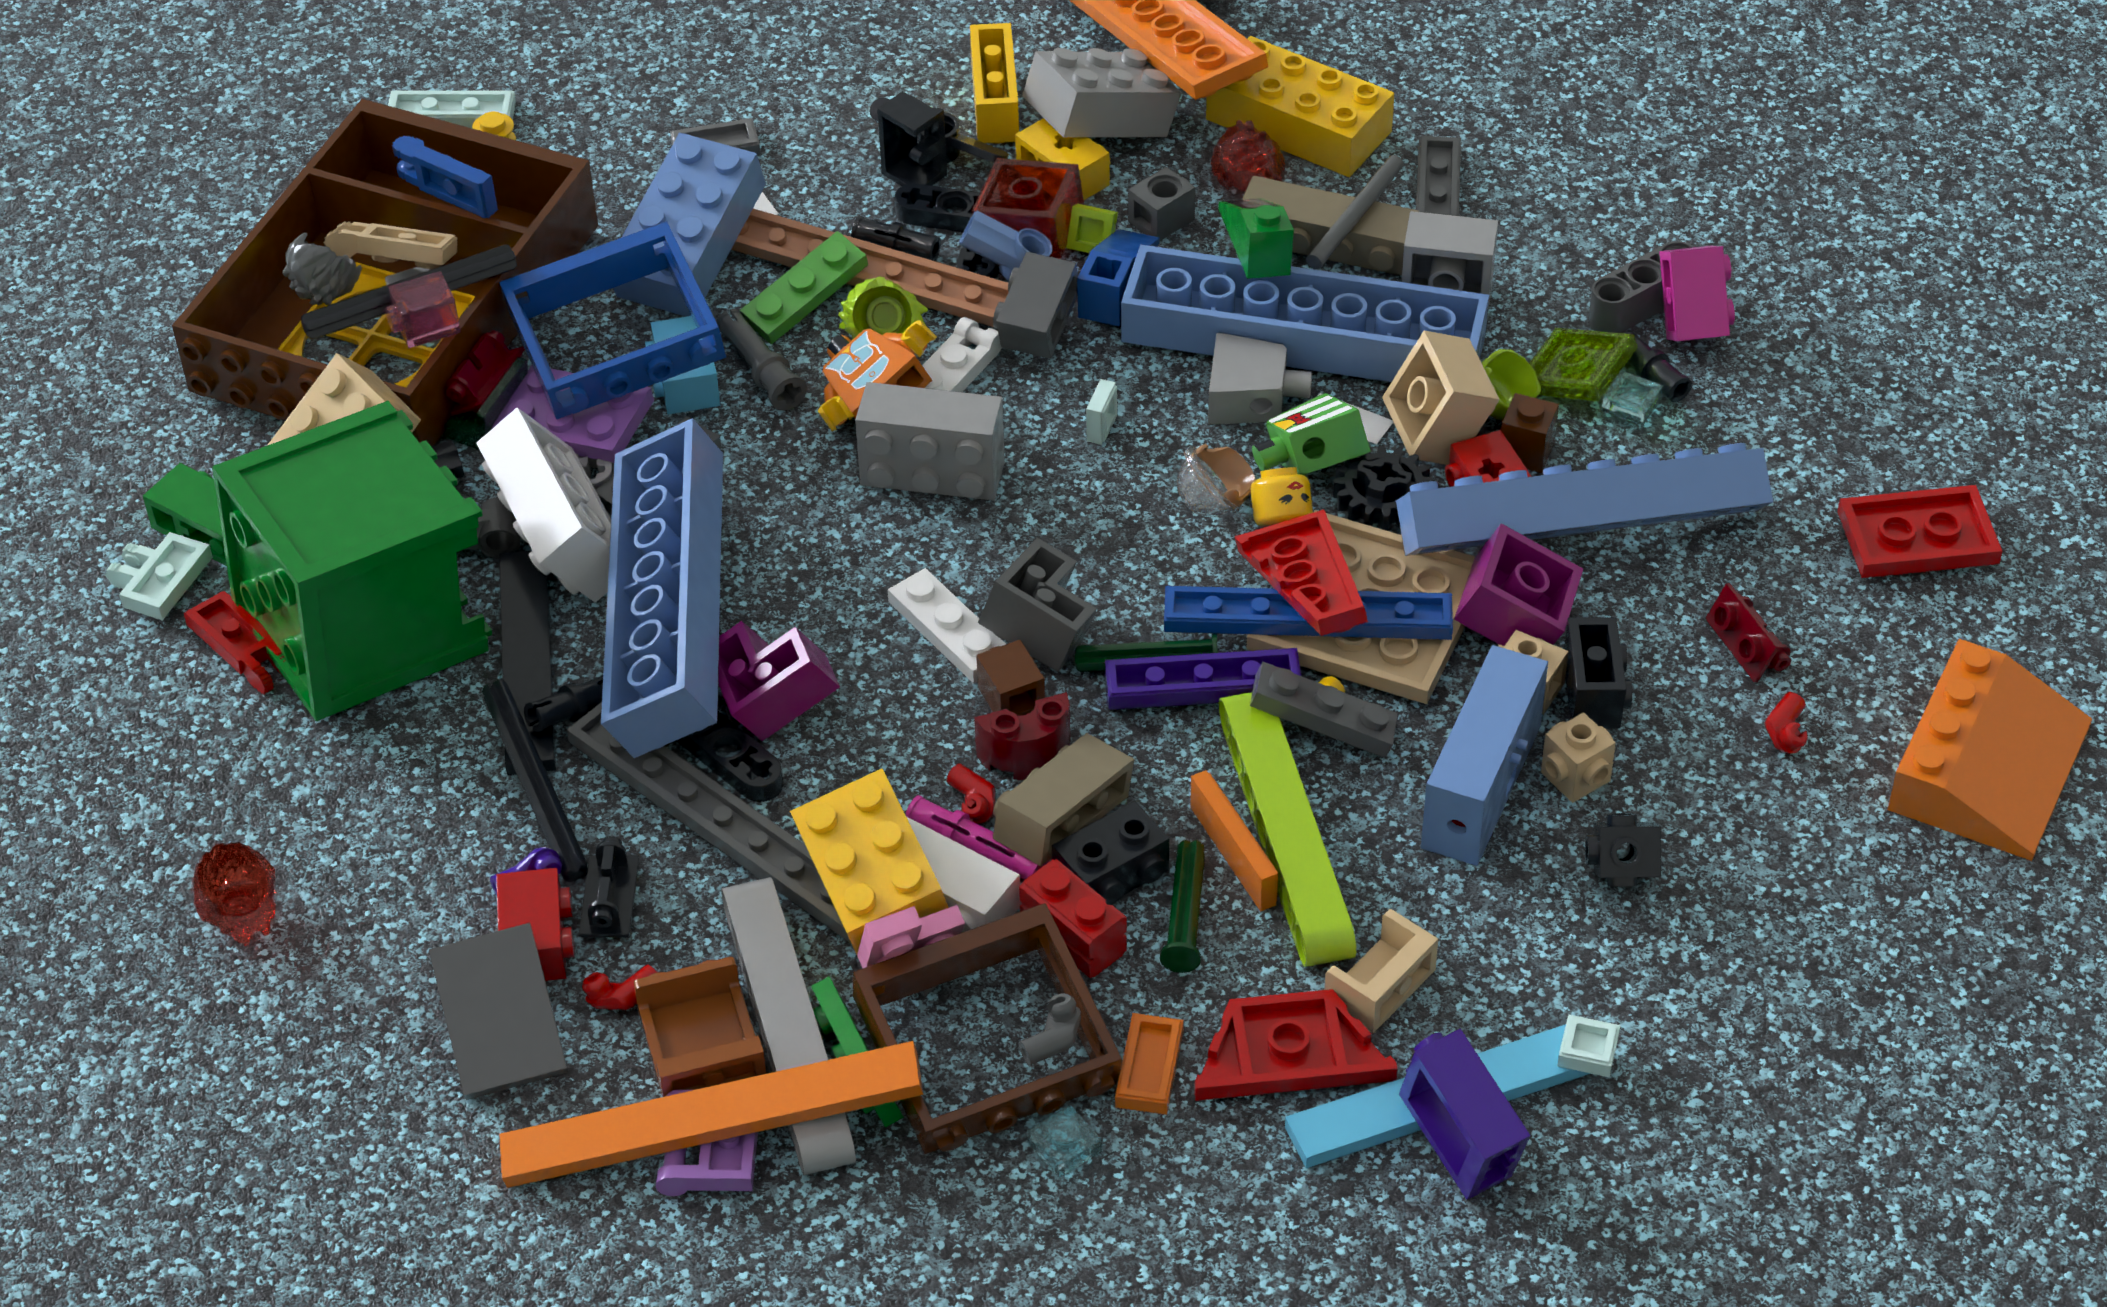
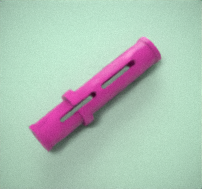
(977, 836)

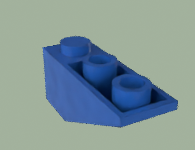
(1107, 274)

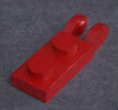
(231, 635)

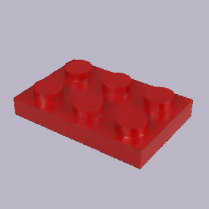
(1919, 531)

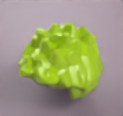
(880, 307)

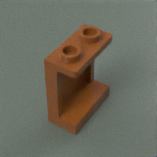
(698, 1026)

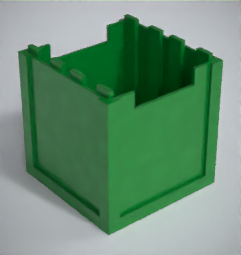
(351, 557)

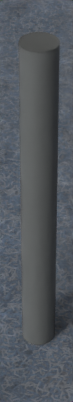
(1354, 212)

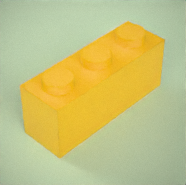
(994, 82)

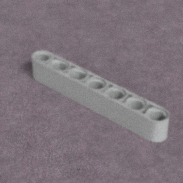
(783, 1012)

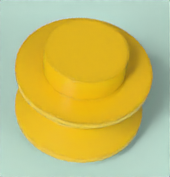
(496, 124)

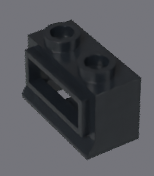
(900, 154)

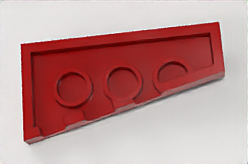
(1307, 570)

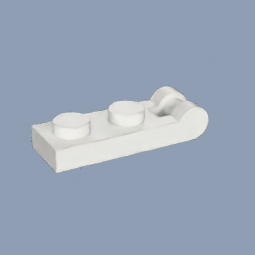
(957, 365)

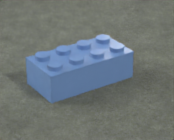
(706, 199)

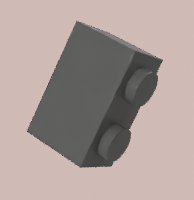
(1037, 304)

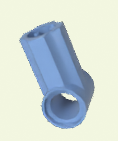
(1001, 243)

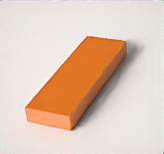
(1234, 840)

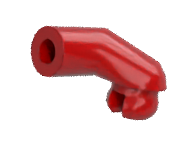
(1782, 725)

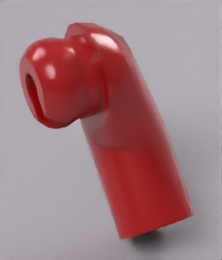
(978, 792)
(613, 996)

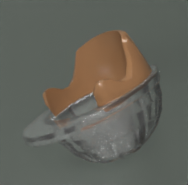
(1214, 480)

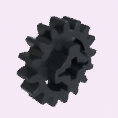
(1374, 484)

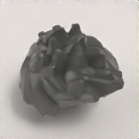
(318, 272)

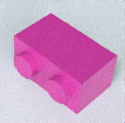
(1696, 293)

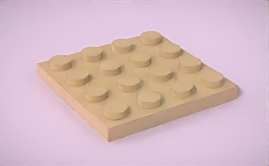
(1387, 664)

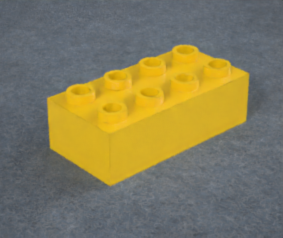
(1308, 109)

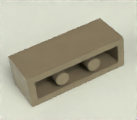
(1062, 797)

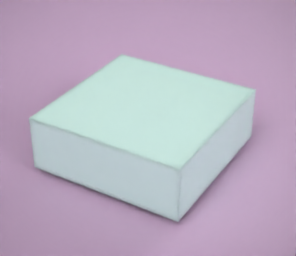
(1101, 411)
(1588, 1045)

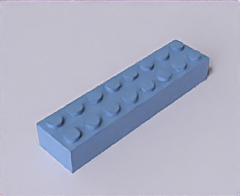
(1320, 316)
(663, 590)

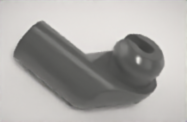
(1058, 1033)

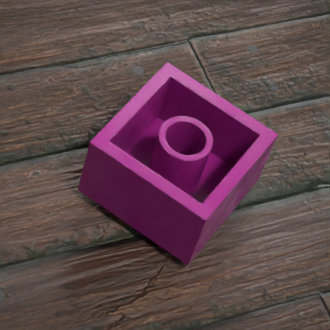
(1518, 588)

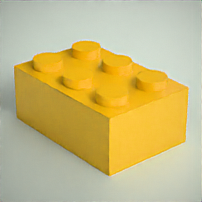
(867, 854)

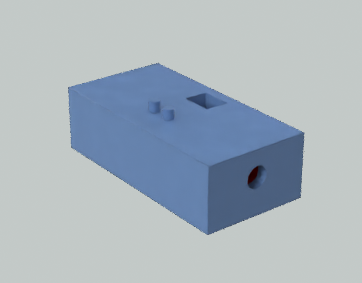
(1484, 755)

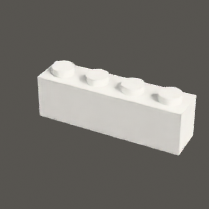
(971, 881)

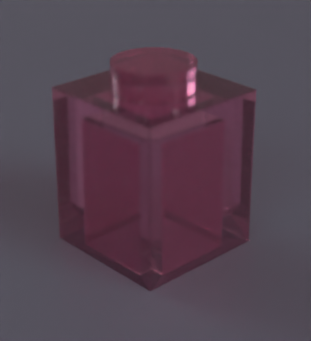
(422, 310)

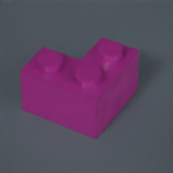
(771, 682)

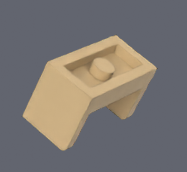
(1386, 972)

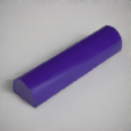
(1188, 678)

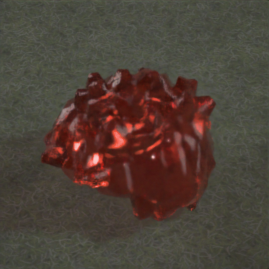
(1245, 154)
(235, 890)

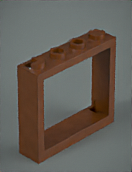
(969, 953)

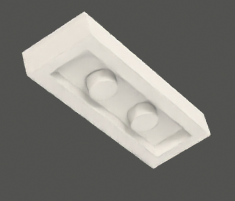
(943, 620)

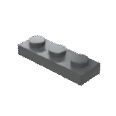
(1323, 709)

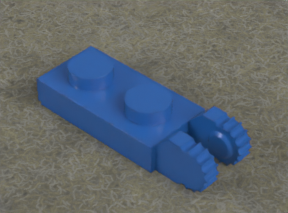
(445, 177)

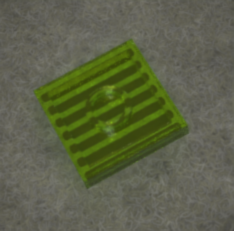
(1581, 362)

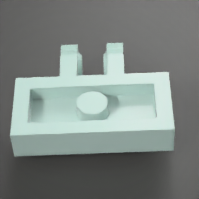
(158, 576)

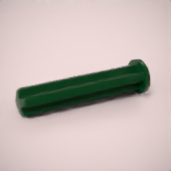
(1093, 657)
(1181, 952)

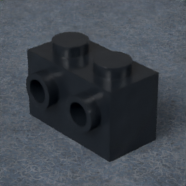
(1597, 670)
(1116, 852)

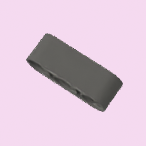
(1629, 292)

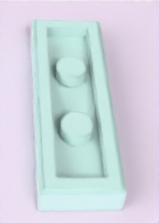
(454, 106)

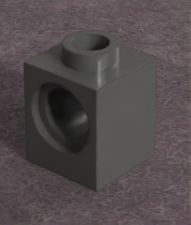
(1161, 204)

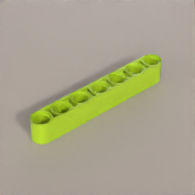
(1288, 832)

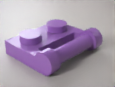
(721, 1166)

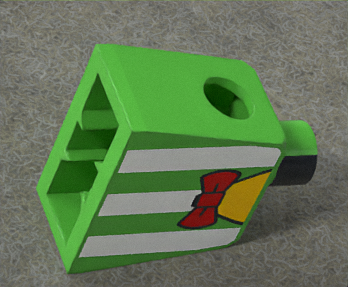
(1313, 436)

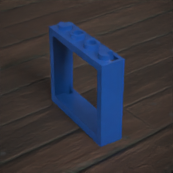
(597, 272)

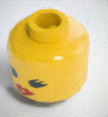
(1280, 496)

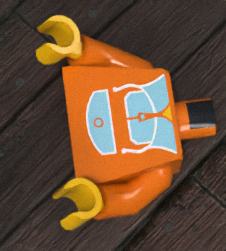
(872, 359)

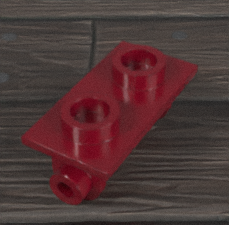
(473, 385)
(1746, 634)

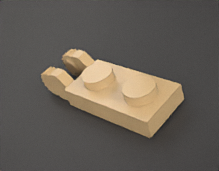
(392, 243)

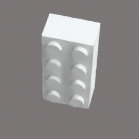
(551, 502)

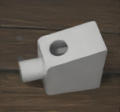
(1251, 380)

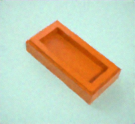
(1149, 1063)

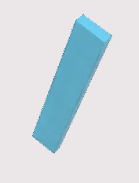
(1382, 1115)

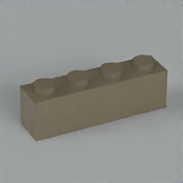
(1372, 243)

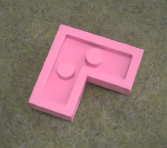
(906, 932)

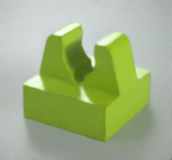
(1089, 227)

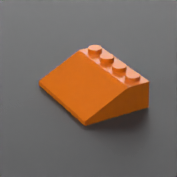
(1989, 753)

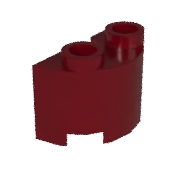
(1023, 741)

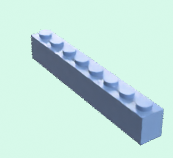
(1585, 499)

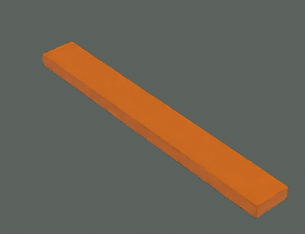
(710, 1114)

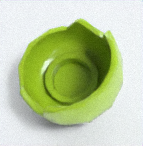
(1510, 375)

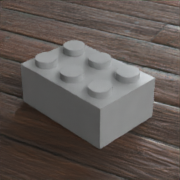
(1101, 93)
(930, 441)

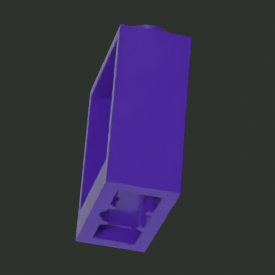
(1463, 1113)

